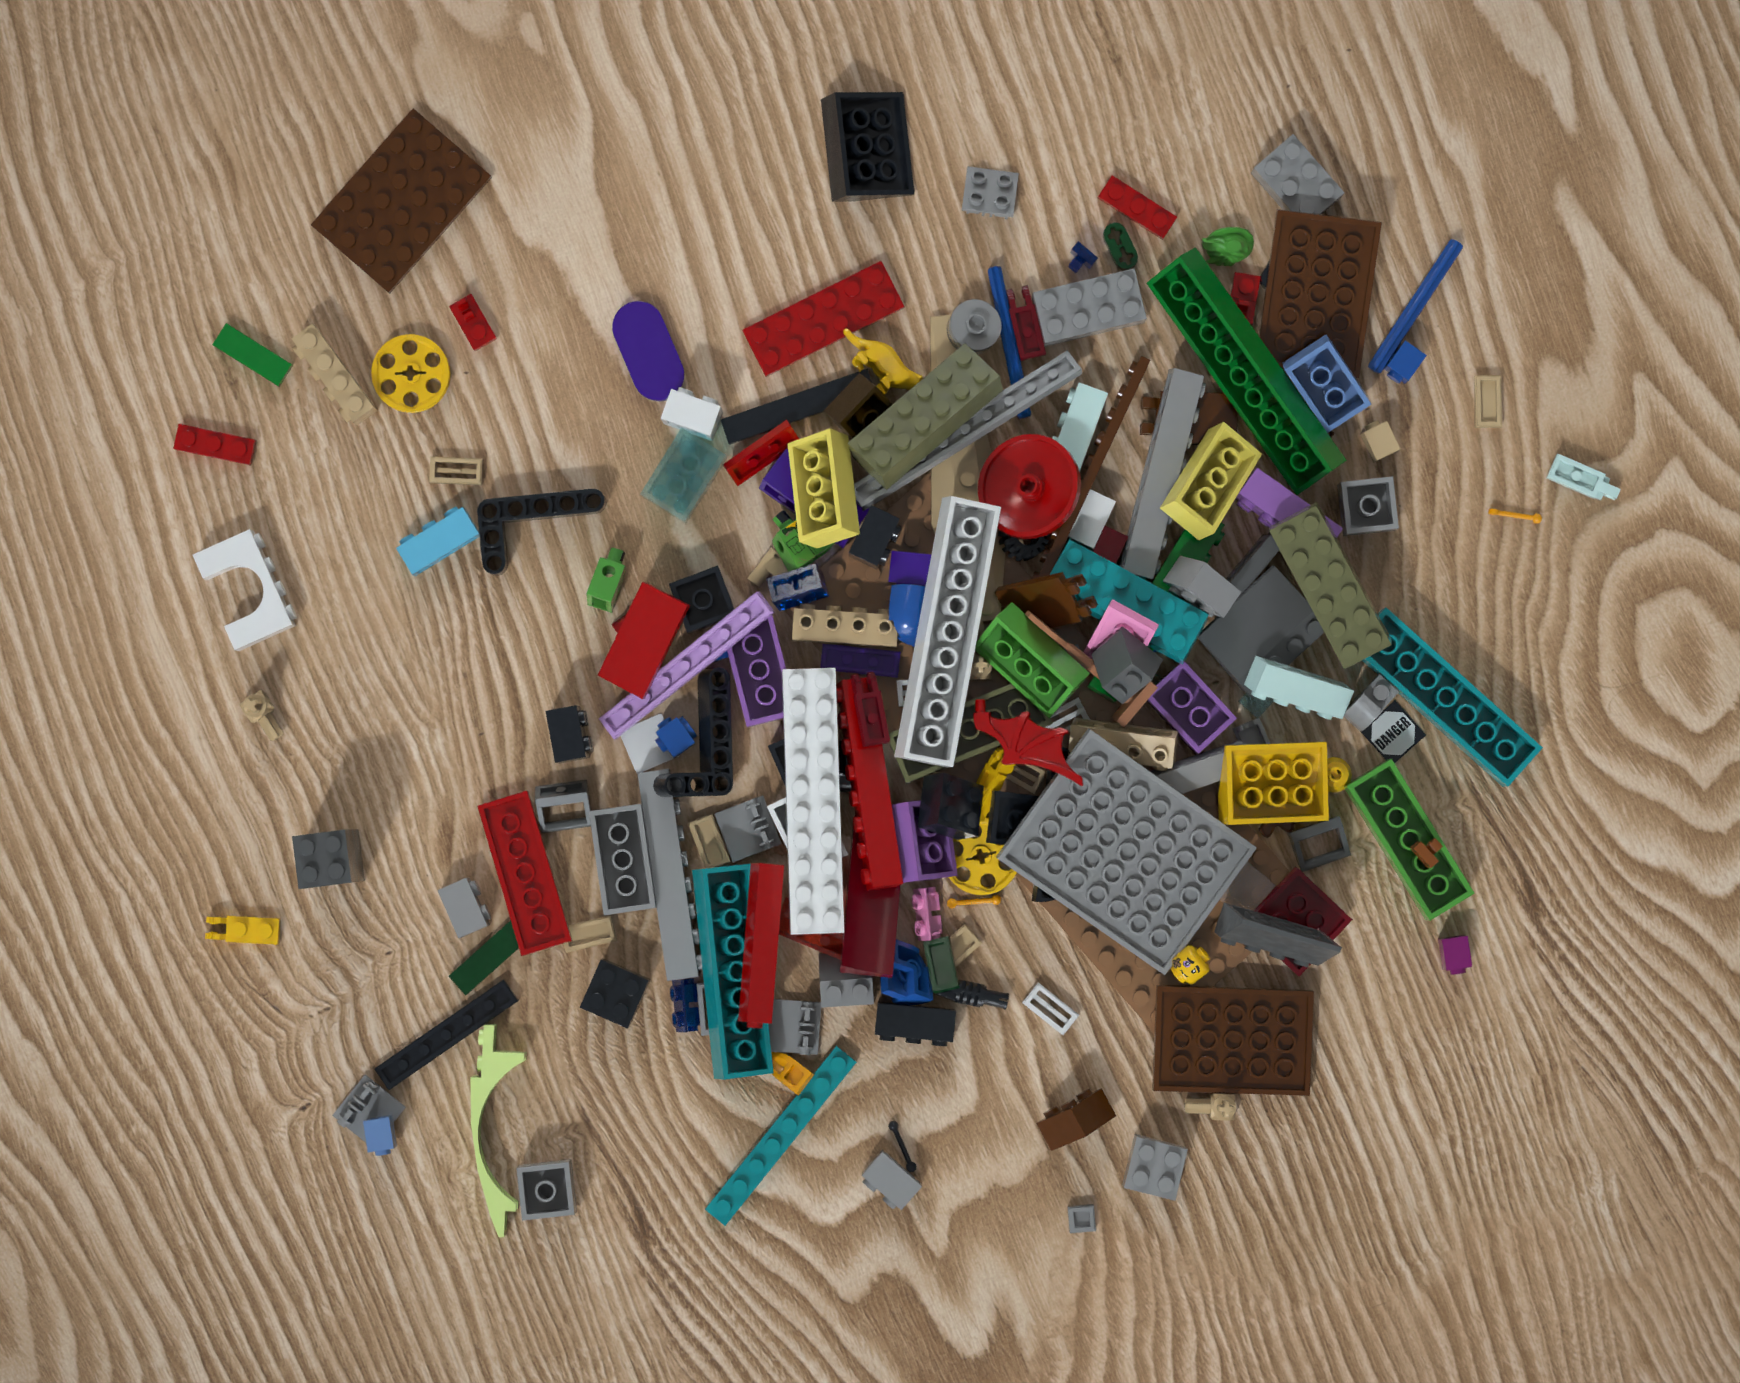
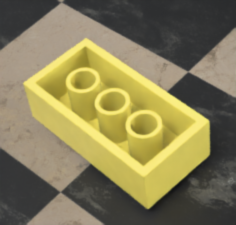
(1211, 481)
(823, 488)

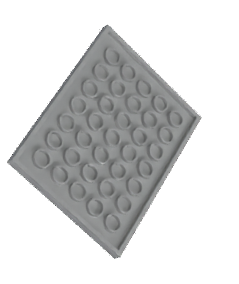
(1126, 852)

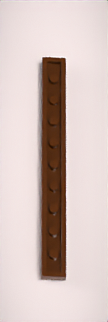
(1094, 463)

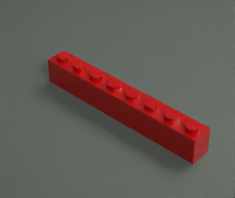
(869, 798)

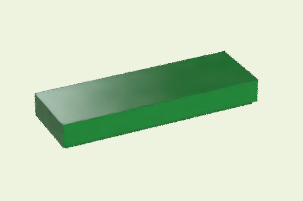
(252, 355)

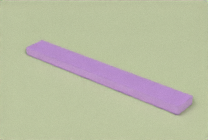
(688, 664)

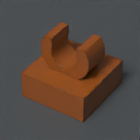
(1426, 852)

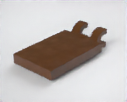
(1213, 410)
(1049, 598)

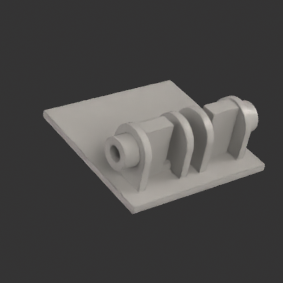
(990, 192)
(747, 828)
(795, 1027)
(366, 1102)

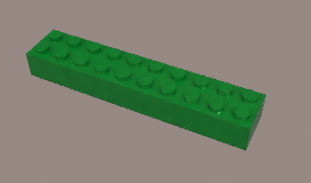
(1246, 371)

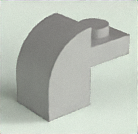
(1370, 703)

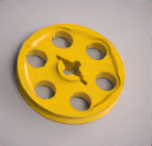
(402, 363)
(978, 868)

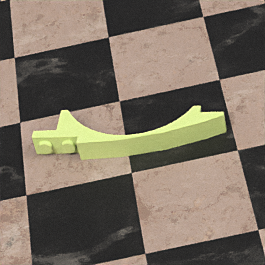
(493, 1067)

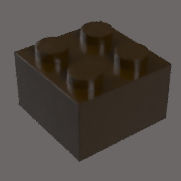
(857, 406)

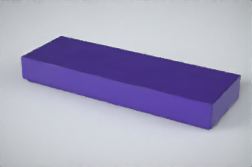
(860, 660)

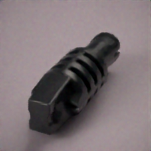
(976, 995)

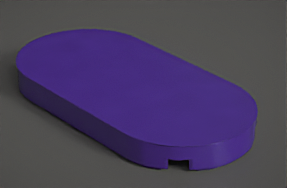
(648, 350)

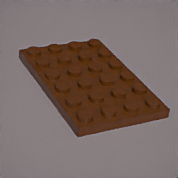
(401, 200)
(1319, 284)
(1233, 1040)

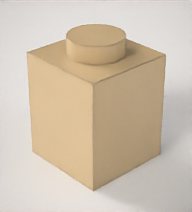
(1379, 440)

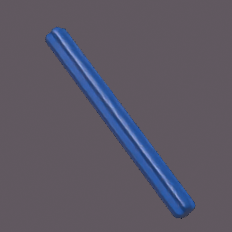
(1415, 306)
(1007, 333)

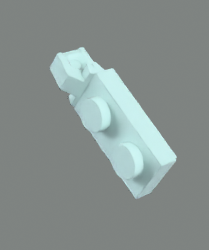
(1581, 478)

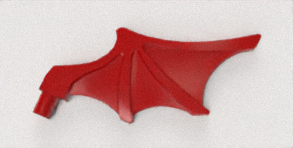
(1026, 741)

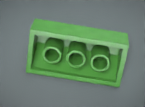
(1030, 660)

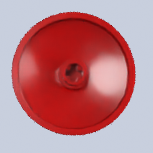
(1032, 483)

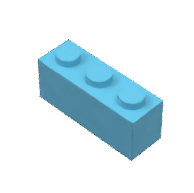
(437, 540)

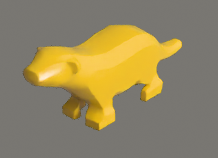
(884, 363)

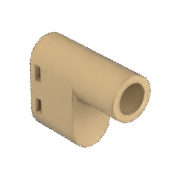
(767, 566)

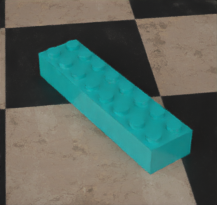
(1452, 703)
(721, 920)

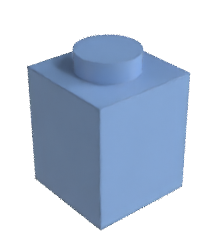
(380, 1135)

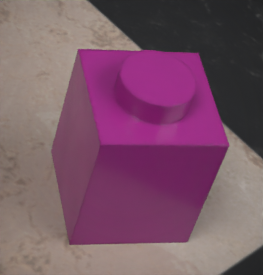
(1455, 954)

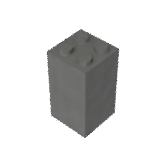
(328, 858)

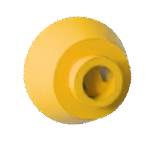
(1340, 780)

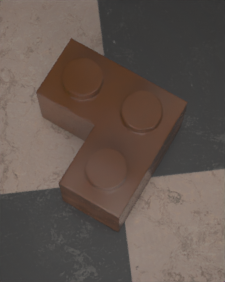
(1076, 1118)

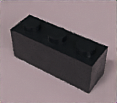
(915, 1023)

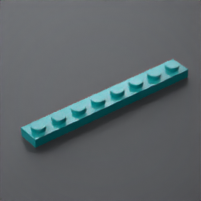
(780, 1136)

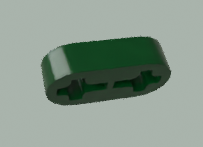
(1126, 244)

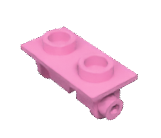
(926, 926)

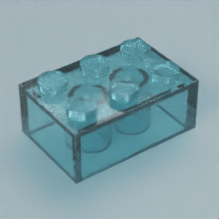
(683, 475)

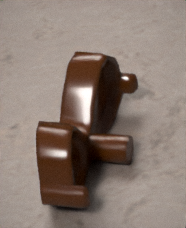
(1268, 828)

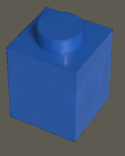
(1404, 363)

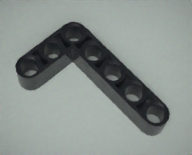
(528, 514)
(707, 742)

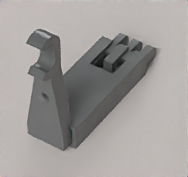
(1253, 562)

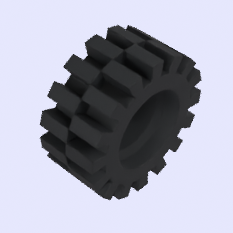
(1021, 550)

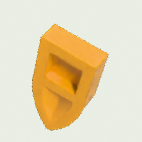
(790, 1072)

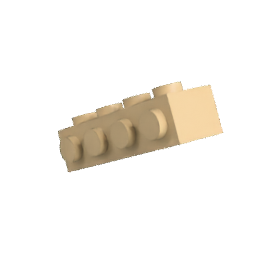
(334, 374)
(843, 627)
(1143, 744)

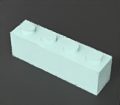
(1080, 420)
(1298, 688)

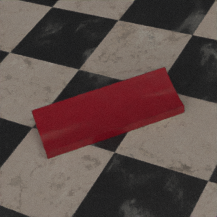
(868, 924)

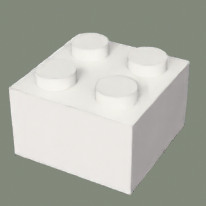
(691, 413)

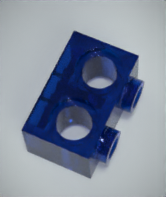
(797, 587)

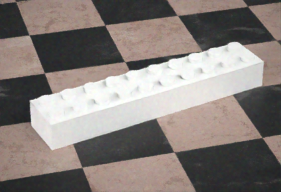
(947, 631)
(812, 801)

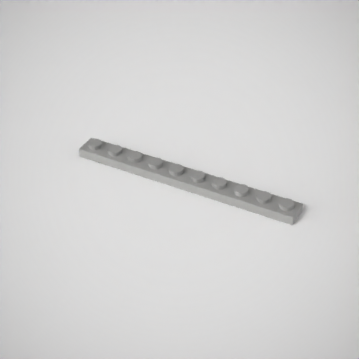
(998, 411)

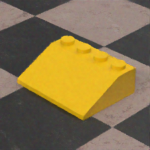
(1274, 783)

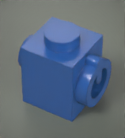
(675, 736)

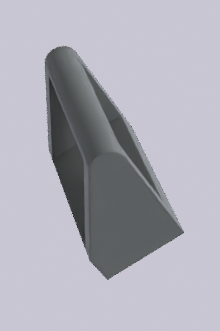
(559, 795)
(1316, 829)

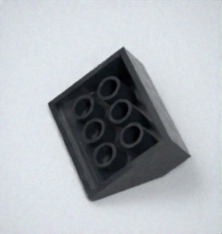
(867, 145)

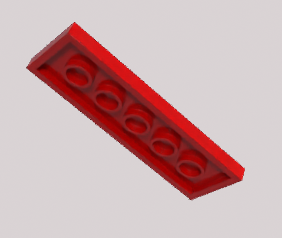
(822, 318)
(524, 873)

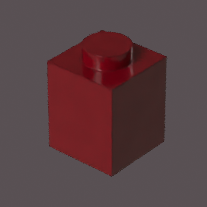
(1110, 544)

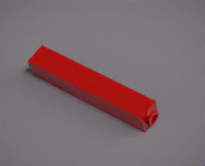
(761, 944)

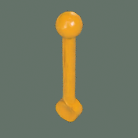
(1536, 518)
(952, 903)

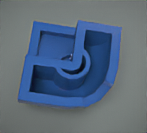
(905, 610)
(910, 977)

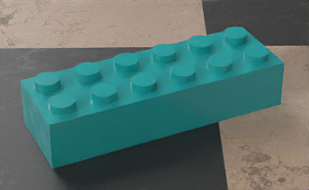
(1177, 620)

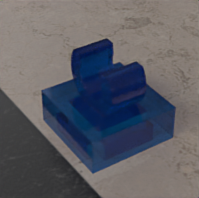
(1082, 257)

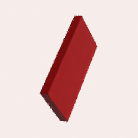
(643, 640)

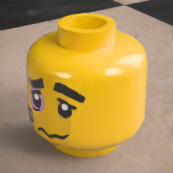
(1190, 964)

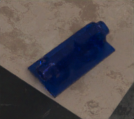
(682, 994)

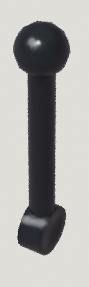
(910, 1166)

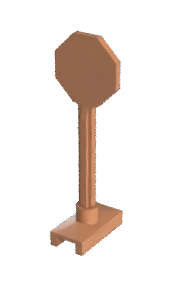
(1126, 710)

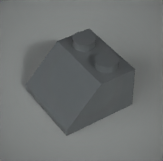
(1125, 664)

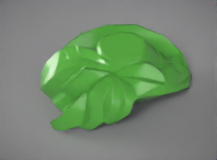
(1228, 246)

